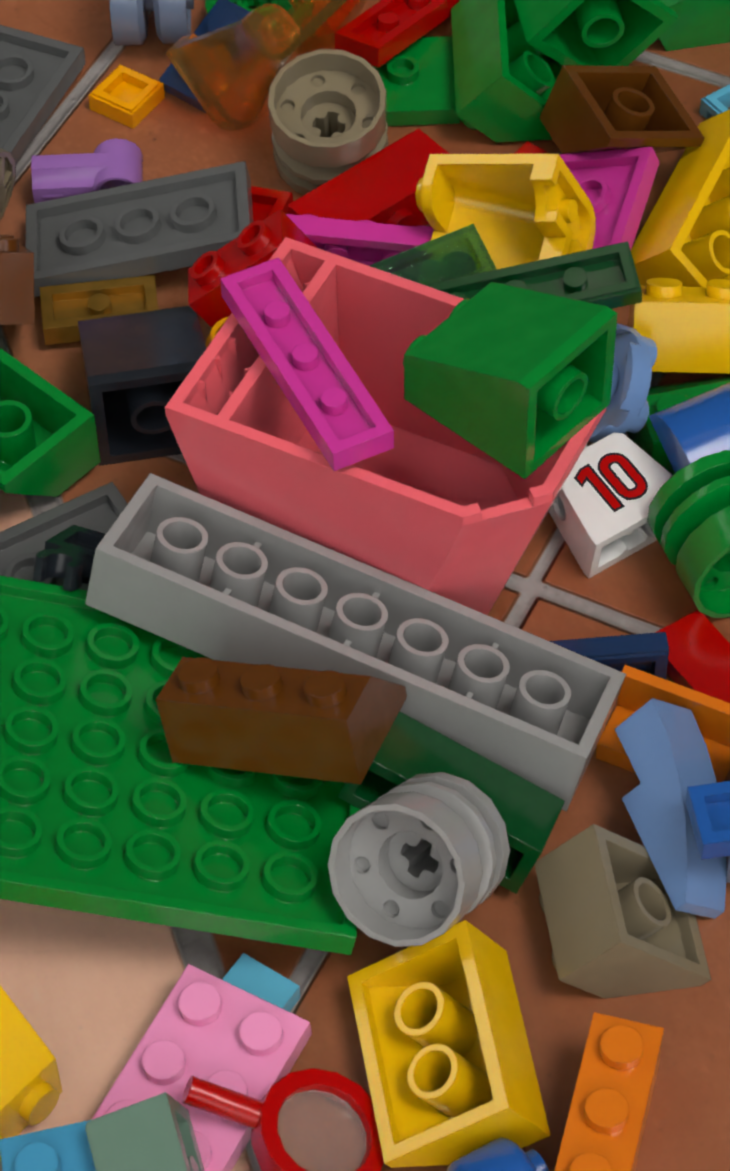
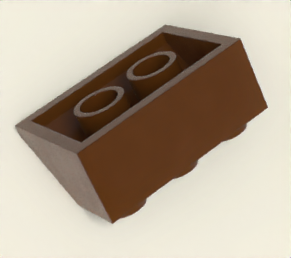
(277, 718)

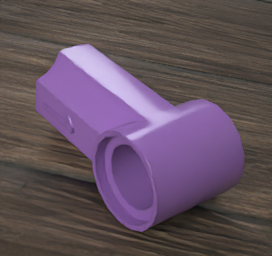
(64, 175)

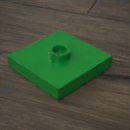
(421, 84)

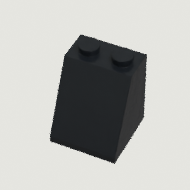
(131, 375)

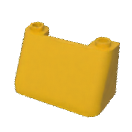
(518, 202)

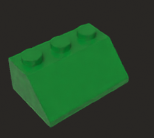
(498, 75)
(43, 434)

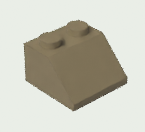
(614, 919)

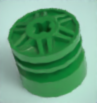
(694, 530)

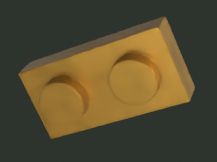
(69, 303)

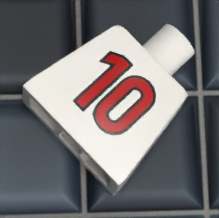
(608, 502)

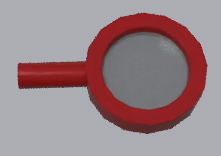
(302, 1122)

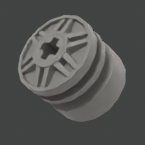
(418, 859)

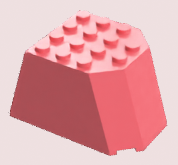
(419, 511)

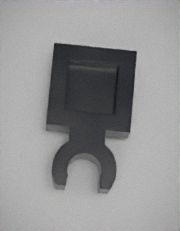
(68, 557)

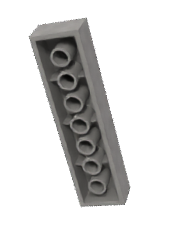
(284, 601)

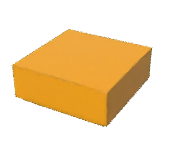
(126, 96)

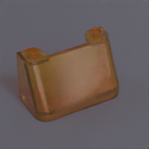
(237, 63)

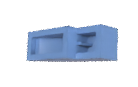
(667, 759)

